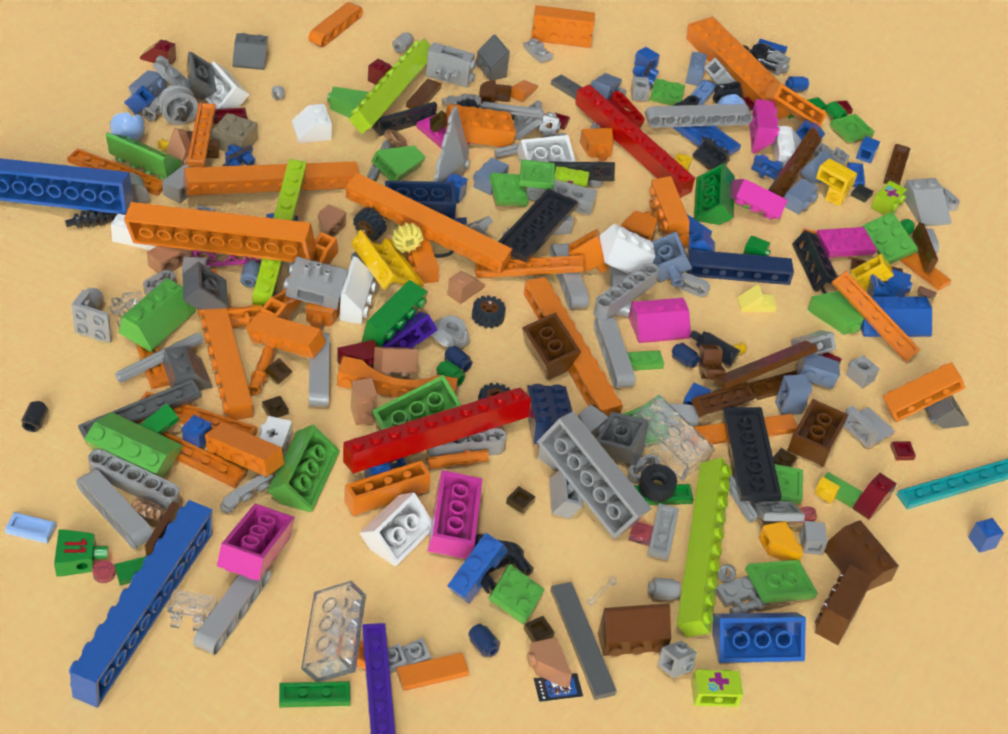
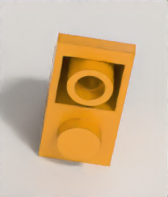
(780, 542)

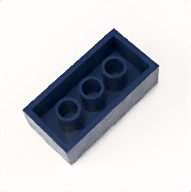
(434, 195)
(546, 407)

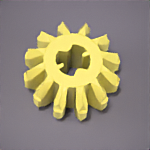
(407, 237)

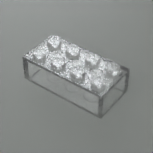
(673, 438)
(334, 632)

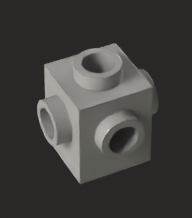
(549, 117)
(677, 659)

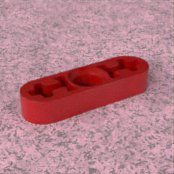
(620, 101)

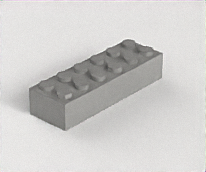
(594, 475)

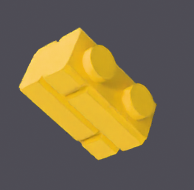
(836, 175)
(878, 266)

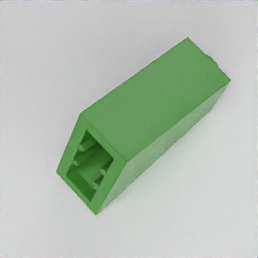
(345, 100)
(398, 162)
(836, 312)

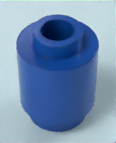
(797, 83)

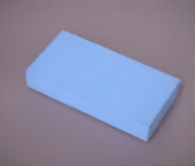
(30, 527)

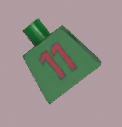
(77, 552)

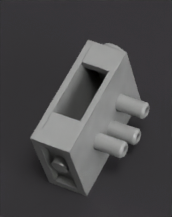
(450, 65)
(315, 282)

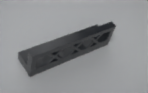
(405, 118)
(597, 170)
(816, 255)

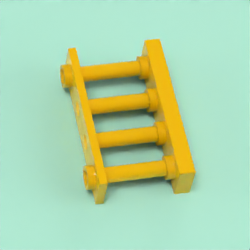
(384, 261)

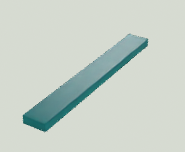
(954, 484)

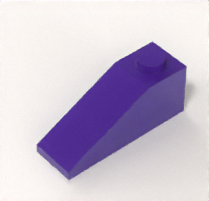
(413, 332)

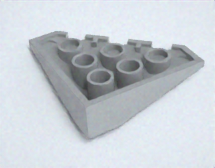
(454, 152)

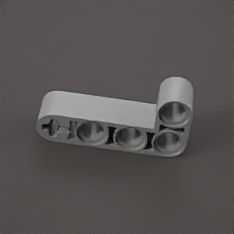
(492, 440)

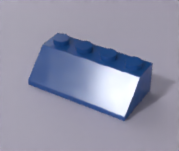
(909, 313)
(759, 637)

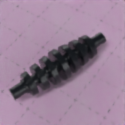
(91, 217)

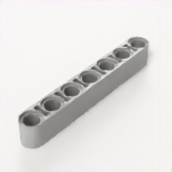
(698, 115)

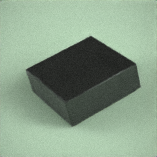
(862, 193)

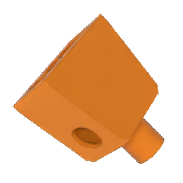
(597, 142)
(641, 224)
(591, 249)
(321, 315)

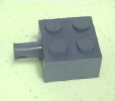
(671, 258)

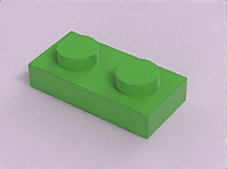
(646, 360)

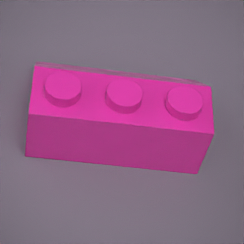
(764, 125)
(757, 199)
(660, 320)

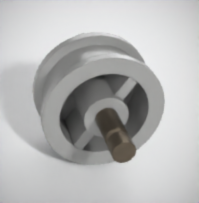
(178, 104)

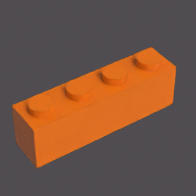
(794, 104)
(424, 262)
(286, 335)
(924, 391)
(244, 449)
(385, 487)

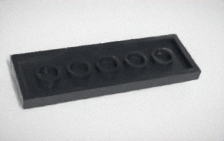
(538, 224)
(751, 454)

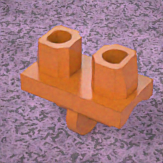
(243, 315)

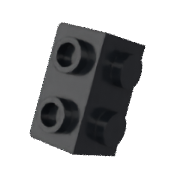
(711, 154)

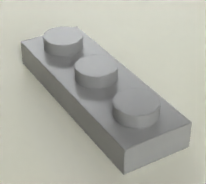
(663, 531)

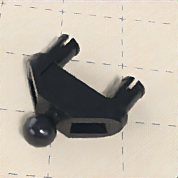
(760, 52)
(514, 556)

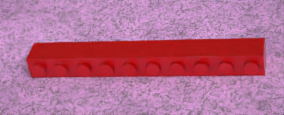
(633, 139)
(435, 430)

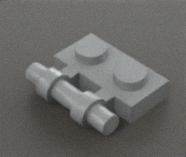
(453, 100)
(737, 591)

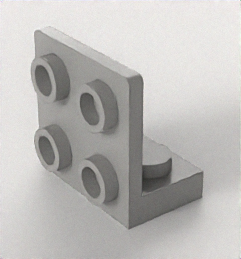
(90, 320)
(867, 426)

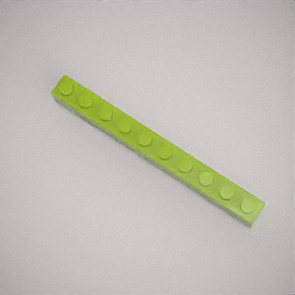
(390, 86)
(286, 209)
(704, 548)

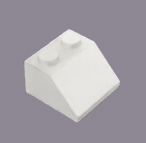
(312, 124)

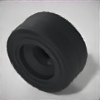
(657, 492)

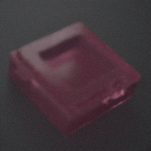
(641, 533)

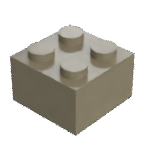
(235, 131)

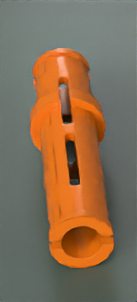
(259, 376)
(462, 458)

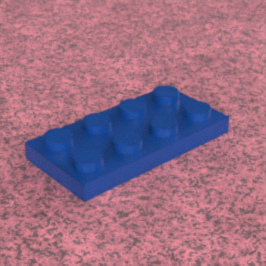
(696, 134)

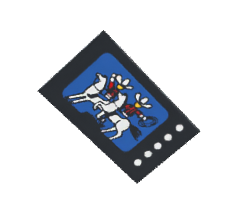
(550, 691)

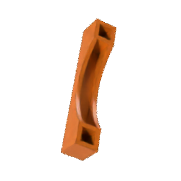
(284, 306)
(357, 369)

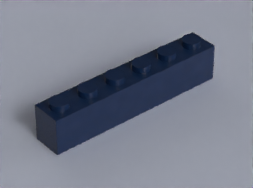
(740, 267)

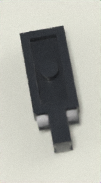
(730, 352)

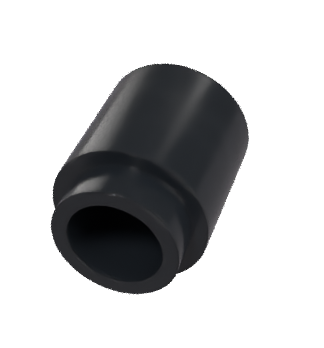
(34, 416)

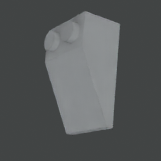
(927, 202)

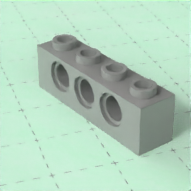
(585, 196)

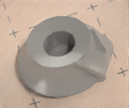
(451, 332)

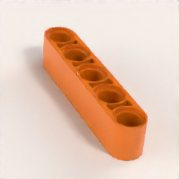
(335, 24)

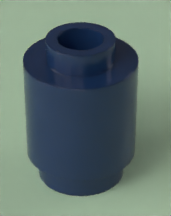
(685, 355)
(459, 358)
(484, 640)

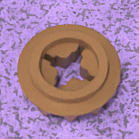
(395, 138)
(148, 508)

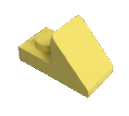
(755, 301)

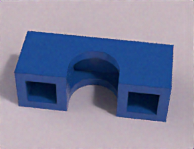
(468, 578)

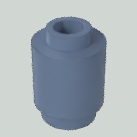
(250, 273)

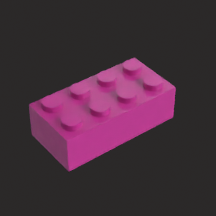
(455, 515)
(255, 542)

